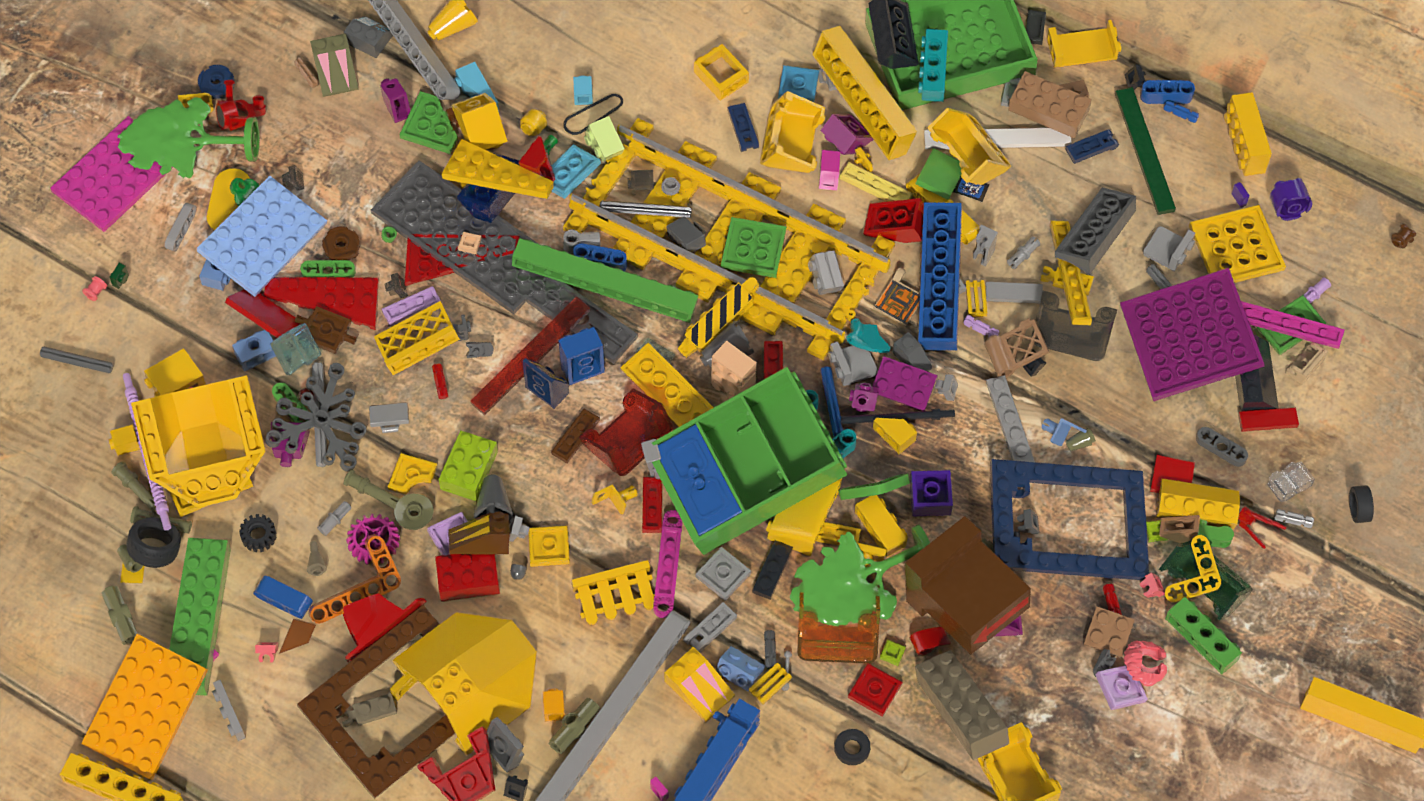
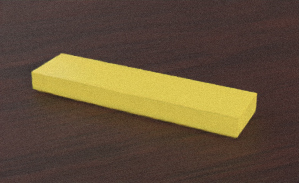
(873, 184)

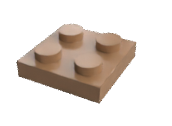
(1109, 631)

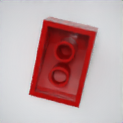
(896, 220)

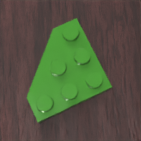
(429, 125)

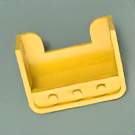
(970, 144)

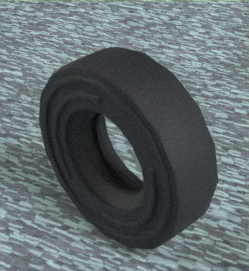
(843, 755)

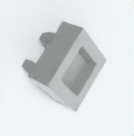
(947, 387)
(517, 530)

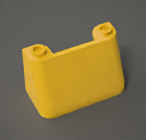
(791, 134)
(803, 521)

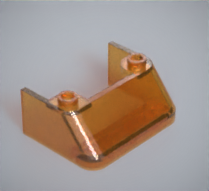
(838, 642)

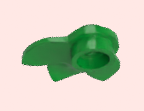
(242, 189)

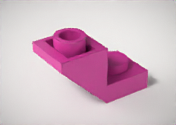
(829, 169)

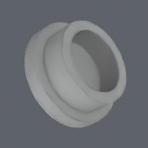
(670, 186)

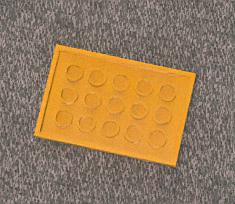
(144, 706)

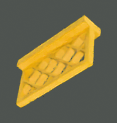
(422, 347)

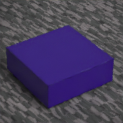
(1240, 194)

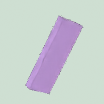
(410, 306)

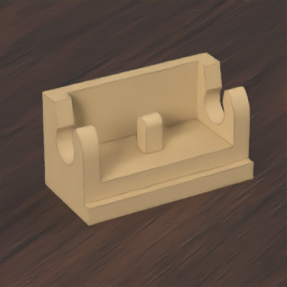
(1307, 363)

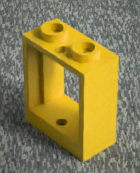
(731, 84)

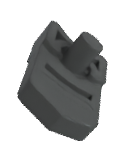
(479, 349)
(1104, 661)

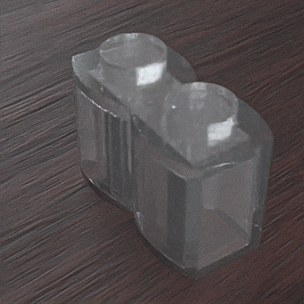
(1290, 481)

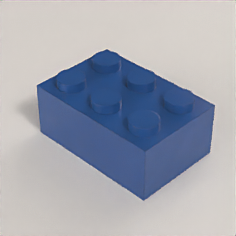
(581, 355)

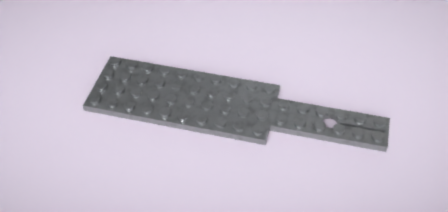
(429, 205)

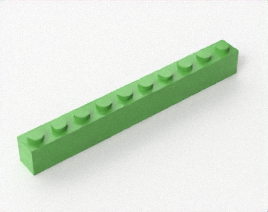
(604, 280)

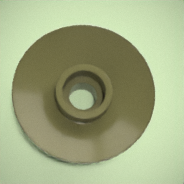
(413, 504)

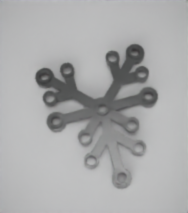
(326, 400)

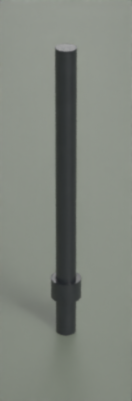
(934, 414)

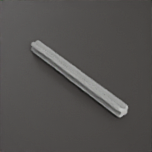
(320, 438)

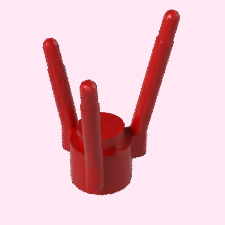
(1248, 516)

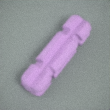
(980, 326)

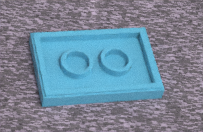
(572, 170)

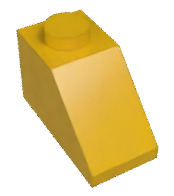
(896, 432)

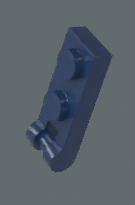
(742, 126)
(1091, 146)

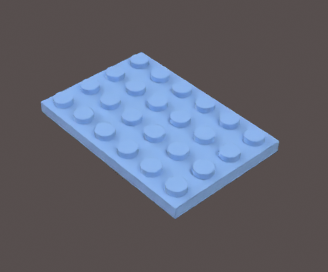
(262, 236)

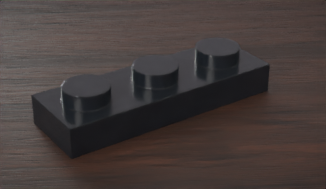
(772, 570)

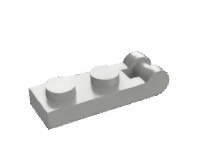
(711, 627)

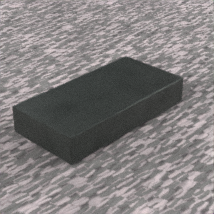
(1035, 26)

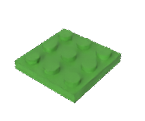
(753, 247)

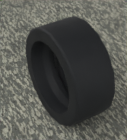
(1361, 504)

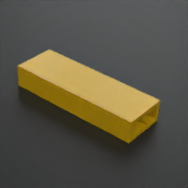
(1364, 715)

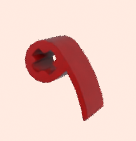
(927, 639)

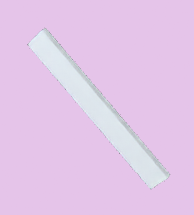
(1014, 138)

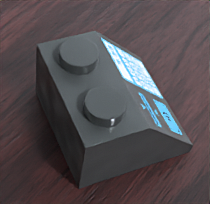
(367, 35)

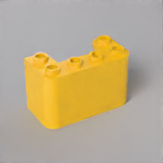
(1016, 770)

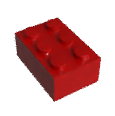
(466, 576)

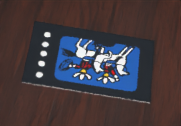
(971, 190)

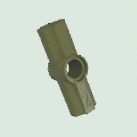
(119, 614)
(574, 725)

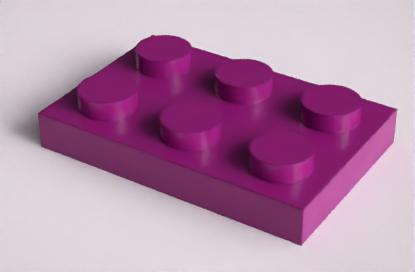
(904, 383)

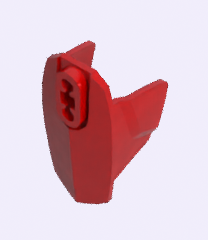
(372, 619)

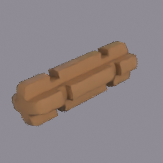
(306, 72)

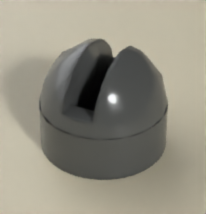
(517, 571)

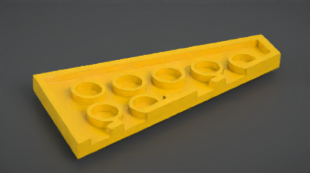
(482, 168)

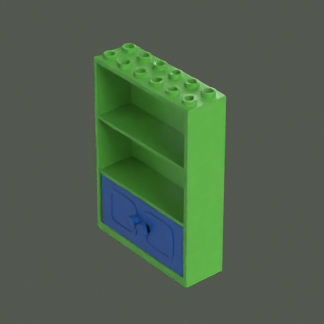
(747, 460)

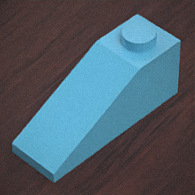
(473, 82)

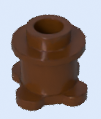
(1403, 236)

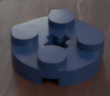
(210, 75)

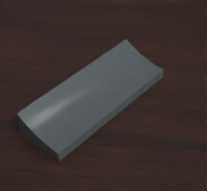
(1097, 229)

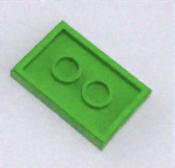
(940, 174)
(1299, 308)

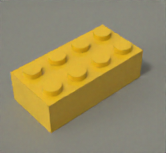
(1248, 134)

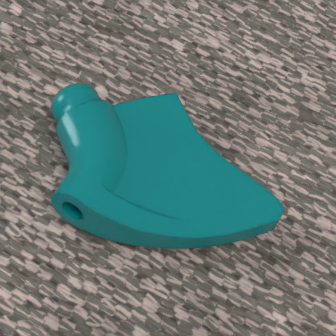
(866, 337)

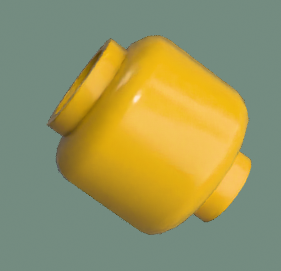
(533, 122)

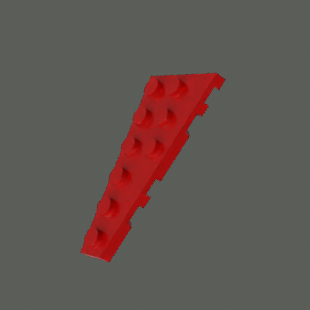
(423, 267)
(346, 296)

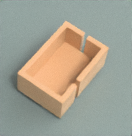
(732, 370)

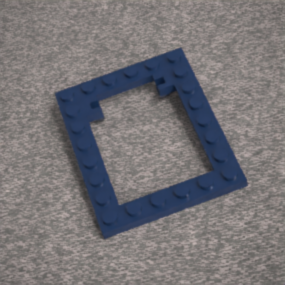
(1010, 474)

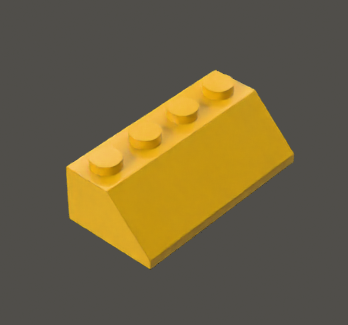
(1211, 503)

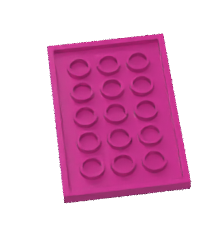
(105, 183)

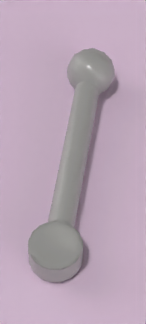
(787, 654)

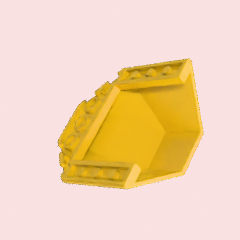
(201, 440)
(473, 671)

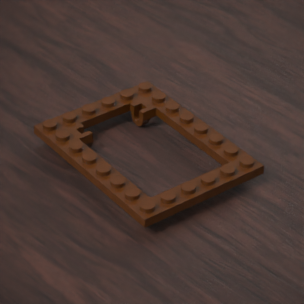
(320, 709)

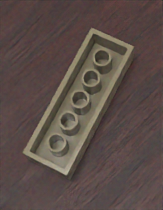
(962, 705)

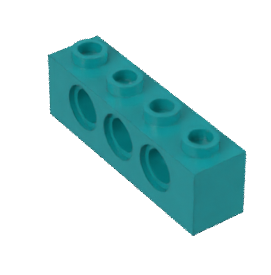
(933, 89)

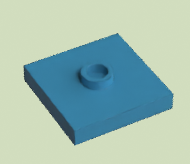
(799, 82)

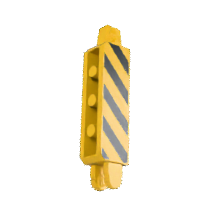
(724, 311)

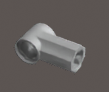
(590, 238)

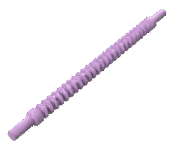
(157, 490)

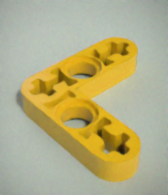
(1205, 574)

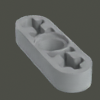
(180, 227)

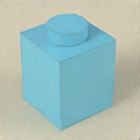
(583, 90)

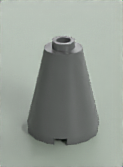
(731, 334)
(493, 498)

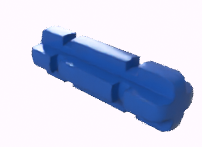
(1181, 111)

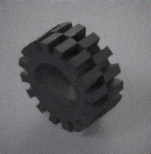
(258, 522)

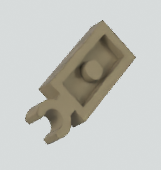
(370, 710)

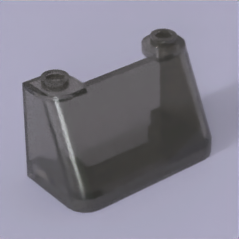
(1076, 340)

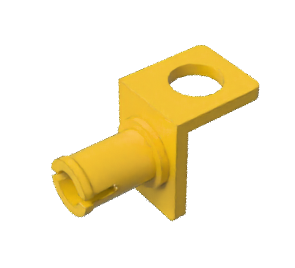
(616, 497)

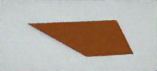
(297, 635)

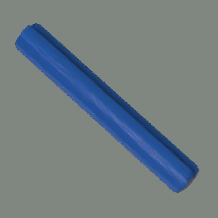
(831, 400)

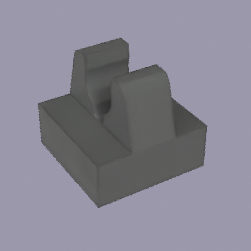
(1030, 521)

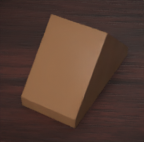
(1180, 528)

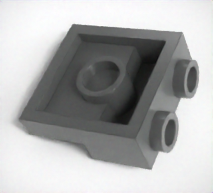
(504, 745)

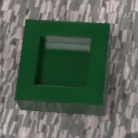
(119, 275)

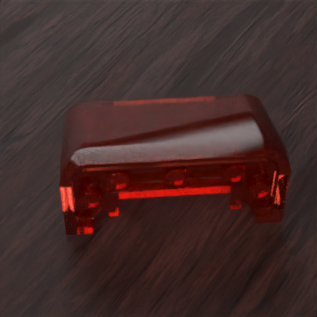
(621, 441)

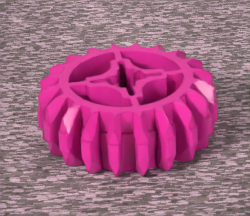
(366, 526)

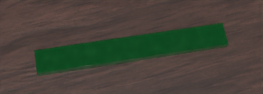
(1145, 151)

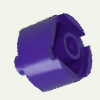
(1290, 199)

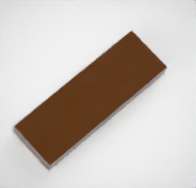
(570, 440)

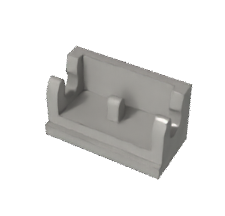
(986, 244)

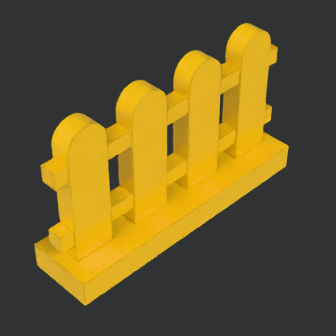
(604, 590)

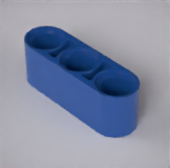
(1160, 88)
(610, 255)
(283, 597)

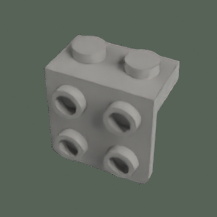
(1169, 248)
(852, 363)

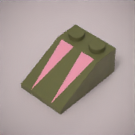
(334, 65)

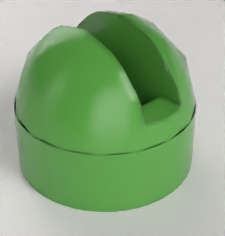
(392, 234)

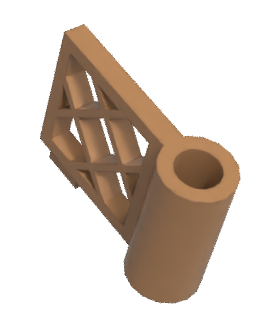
(1002, 355)

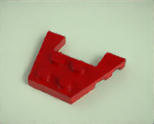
(468, 780)

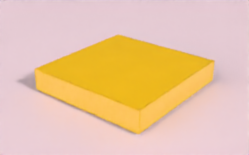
(548, 546)

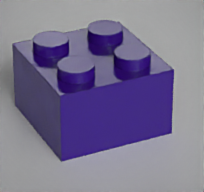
(931, 493)

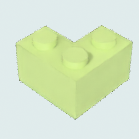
(603, 139)

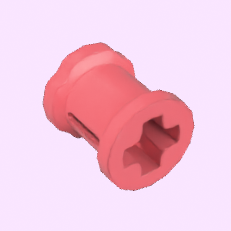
(94, 288)

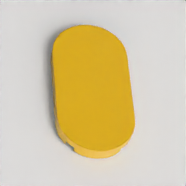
(222, 200)

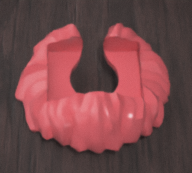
(1134, 664)

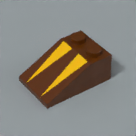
(481, 535)

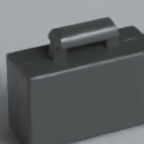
(686, 234)

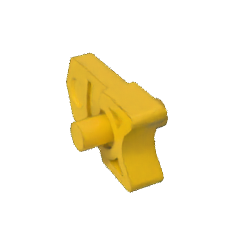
(862, 159)

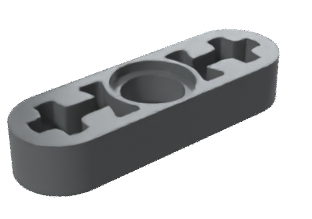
(1206, 443)

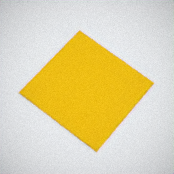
(130, 577)

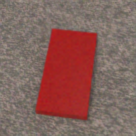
(262, 312)

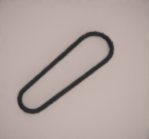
(605, 98)

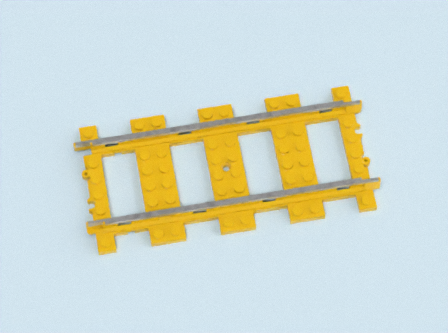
(750, 200)

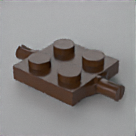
(328, 329)

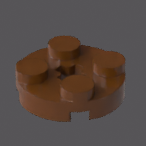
(345, 235)

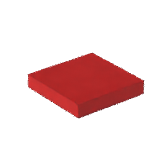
(1171, 469)
(875, 689)

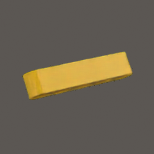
(969, 226)

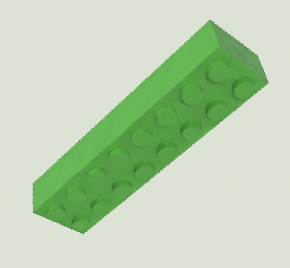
(200, 603)

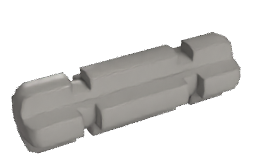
(1294, 518)

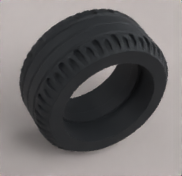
(148, 555)

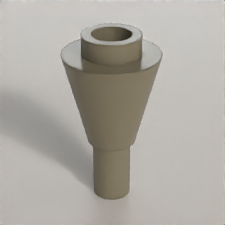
(315, 564)

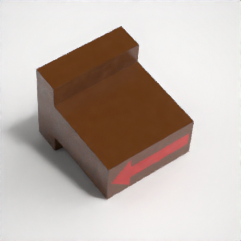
(965, 586)

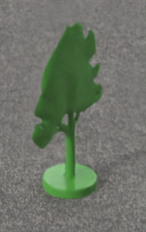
(165, 137)
(839, 586)

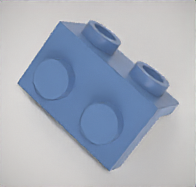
(739, 668)

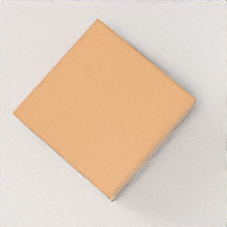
(469, 243)

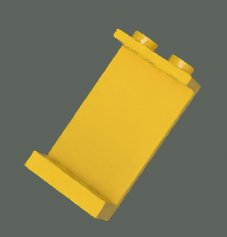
(1083, 46)

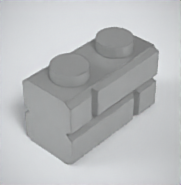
(826, 272)

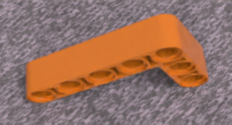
(361, 588)

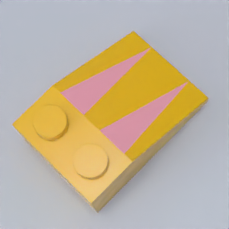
(698, 684)

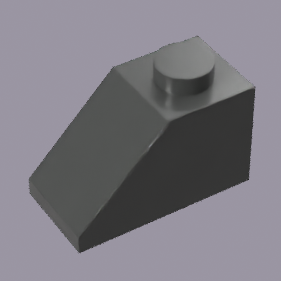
(911, 352)

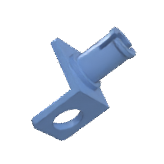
(1059, 430)

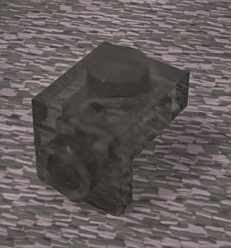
(641, 180)

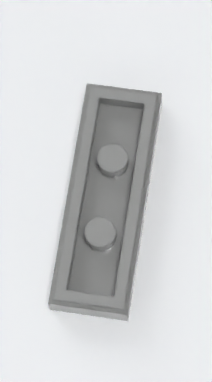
(1013, 292)

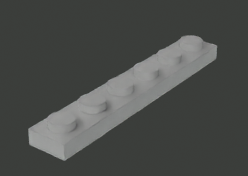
(1009, 419)

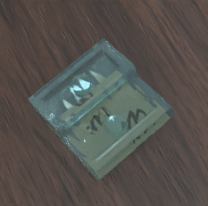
(295, 349)

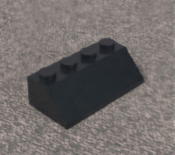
(893, 33)
(1257, 387)

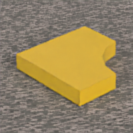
(410, 472)

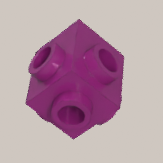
(864, 397)

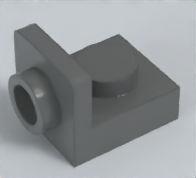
(463, 329)

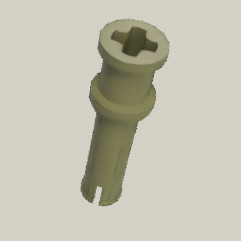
(131, 481)
(364, 486)
(184, 526)

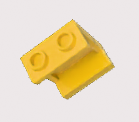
(173, 374)

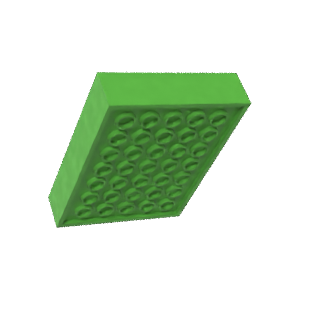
(983, 47)

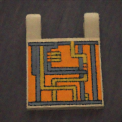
(898, 300)

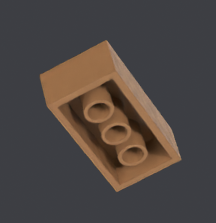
(1049, 104)

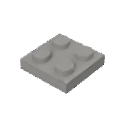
(723, 573)

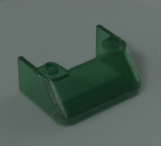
(1233, 588)

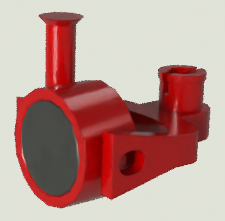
(227, 110)

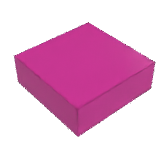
(659, 789)

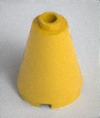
(451, 20)

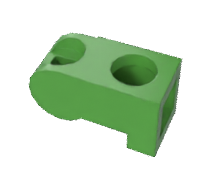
(1216, 536)

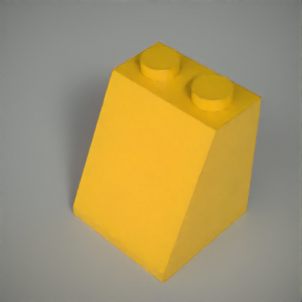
(480, 121)

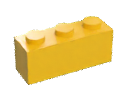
(881, 524)

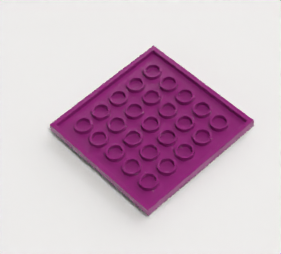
(1191, 334)

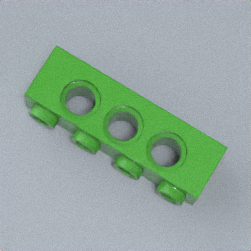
(1204, 645)

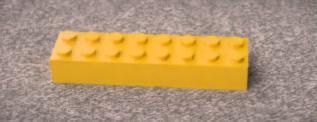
(864, 93)

